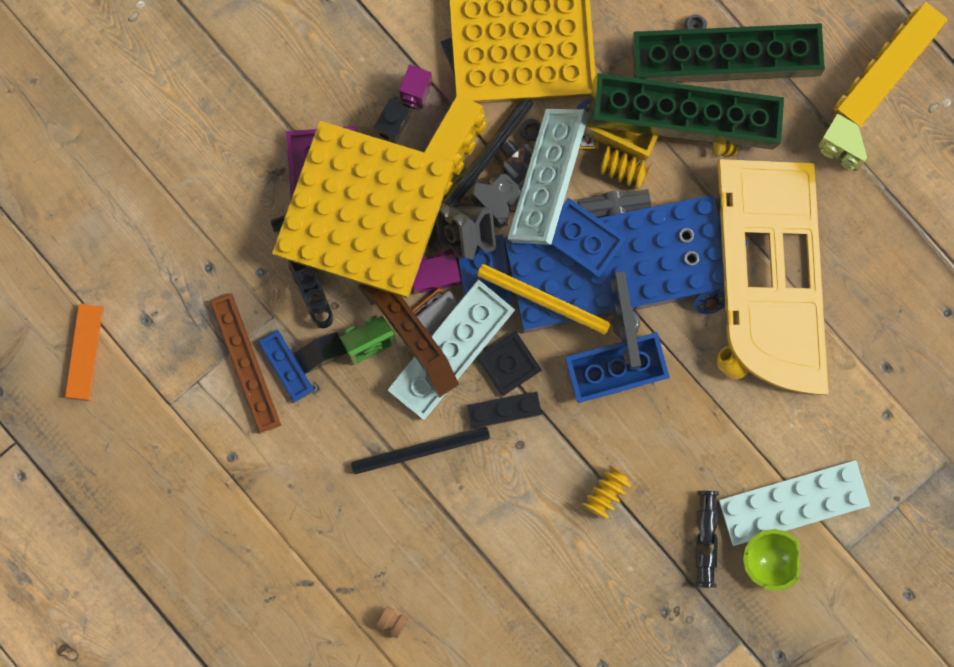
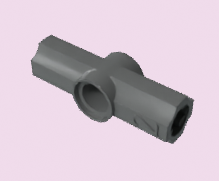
(616, 202)

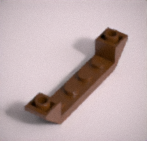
(416, 337)

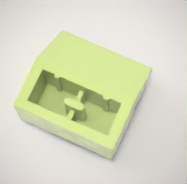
(844, 143)

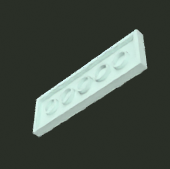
(548, 176)
(460, 338)
(794, 502)

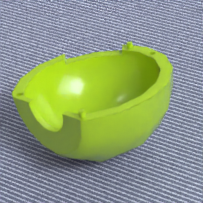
(773, 559)

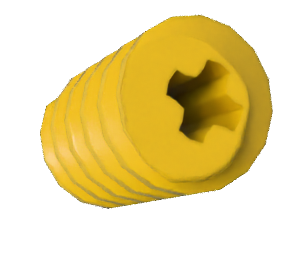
(624, 168)
(607, 493)

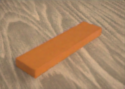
(84, 352)

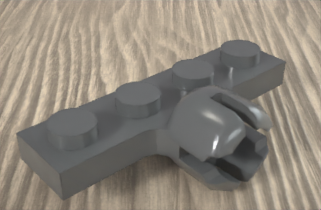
(625, 321)

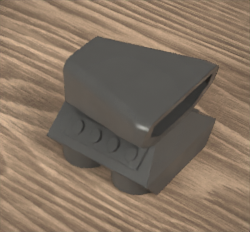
(499, 196)
(465, 229)

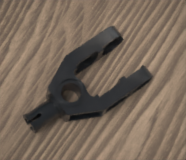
(310, 287)

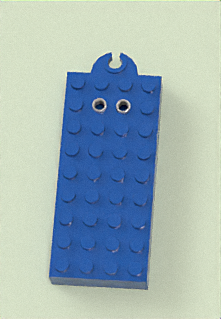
(667, 259)

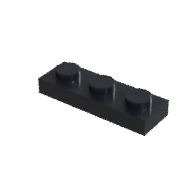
(504, 410)

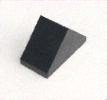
(320, 352)

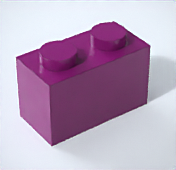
(415, 87)
(437, 273)

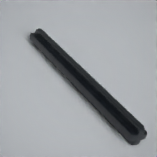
(488, 152)
(420, 450)

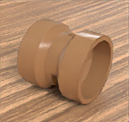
(392, 622)

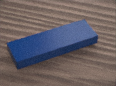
(286, 366)

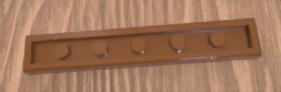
(245, 363)

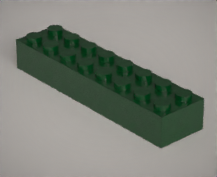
(729, 53)
(686, 111)

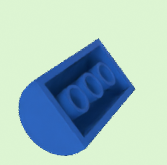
(605, 373)

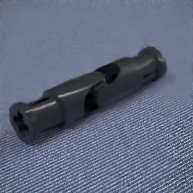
(707, 522)

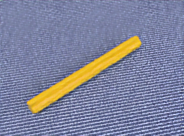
(543, 299)

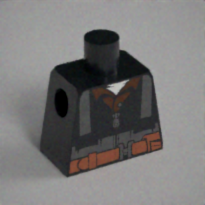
(392, 121)
(517, 161)

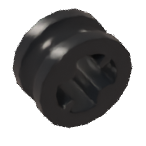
(529, 122)

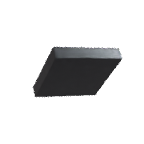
(509, 364)

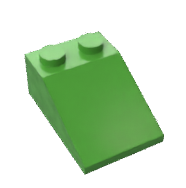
(368, 339)

